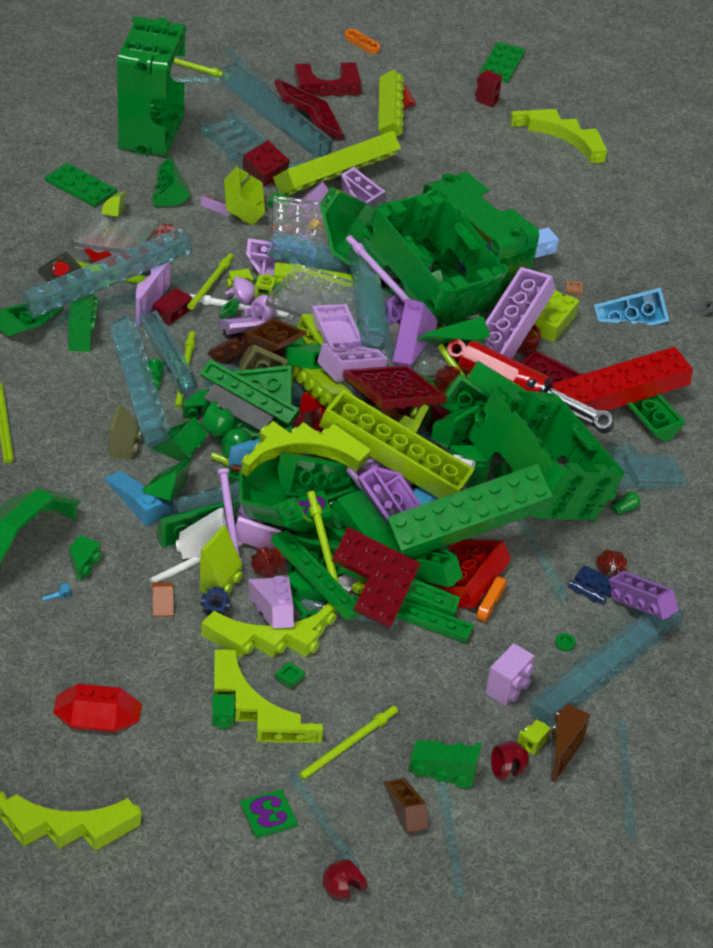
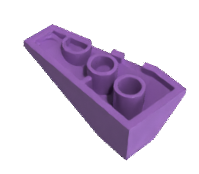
(414, 322)

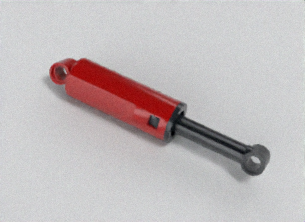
(525, 377)

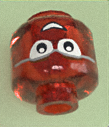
(611, 562)

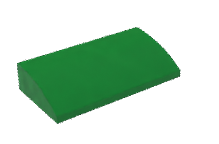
(361, 515)
(170, 527)

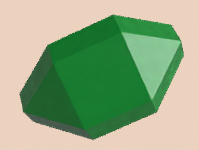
(346, 216)
(265, 501)
(22, 508)

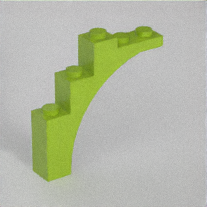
(331, 443)
(244, 637)

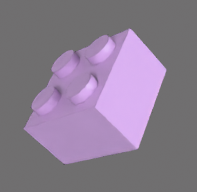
(510, 675)

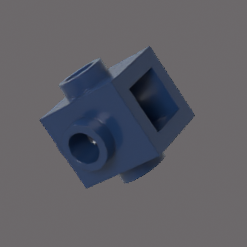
(218, 594)

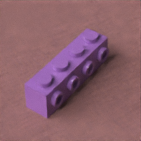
(643, 595)

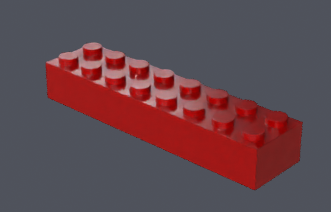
(629, 380)

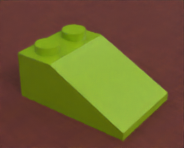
(220, 563)

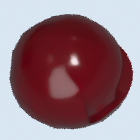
(505, 755)
(339, 875)

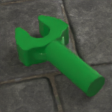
(302, 610)

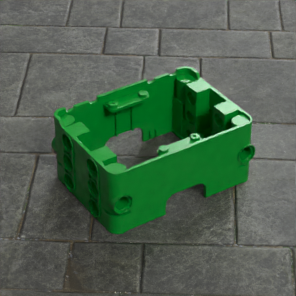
(147, 95)
(512, 235)
(391, 240)
(540, 430)

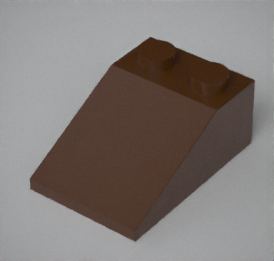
(273, 335)
(567, 737)

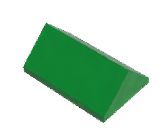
(489, 378)
(464, 393)
(658, 416)
(170, 481)

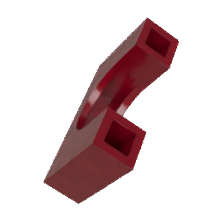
(347, 84)

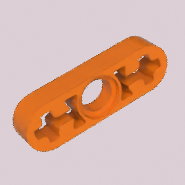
(362, 41)
(492, 596)

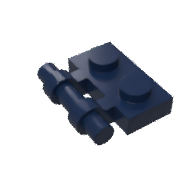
(594, 580)

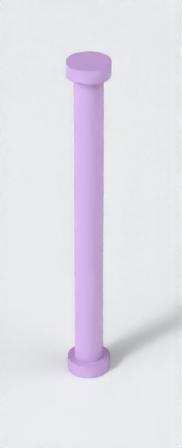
(228, 505)

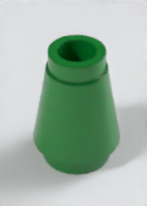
(626, 503)

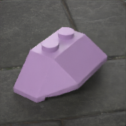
(257, 255)

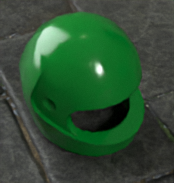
(218, 421)
(234, 437)

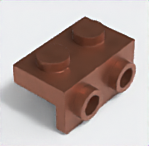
(229, 349)

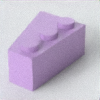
(362, 188)
(337, 360)
(273, 599)

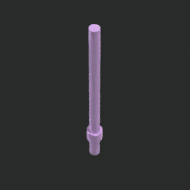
(359, 249)

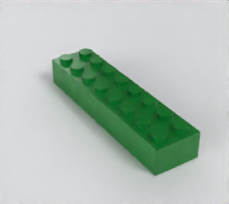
(470, 512)

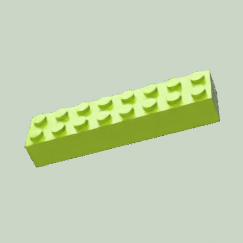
(337, 163)
(398, 446)

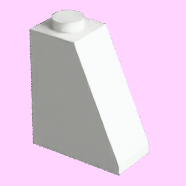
(198, 534)

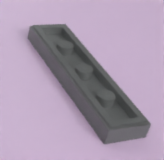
(240, 408)

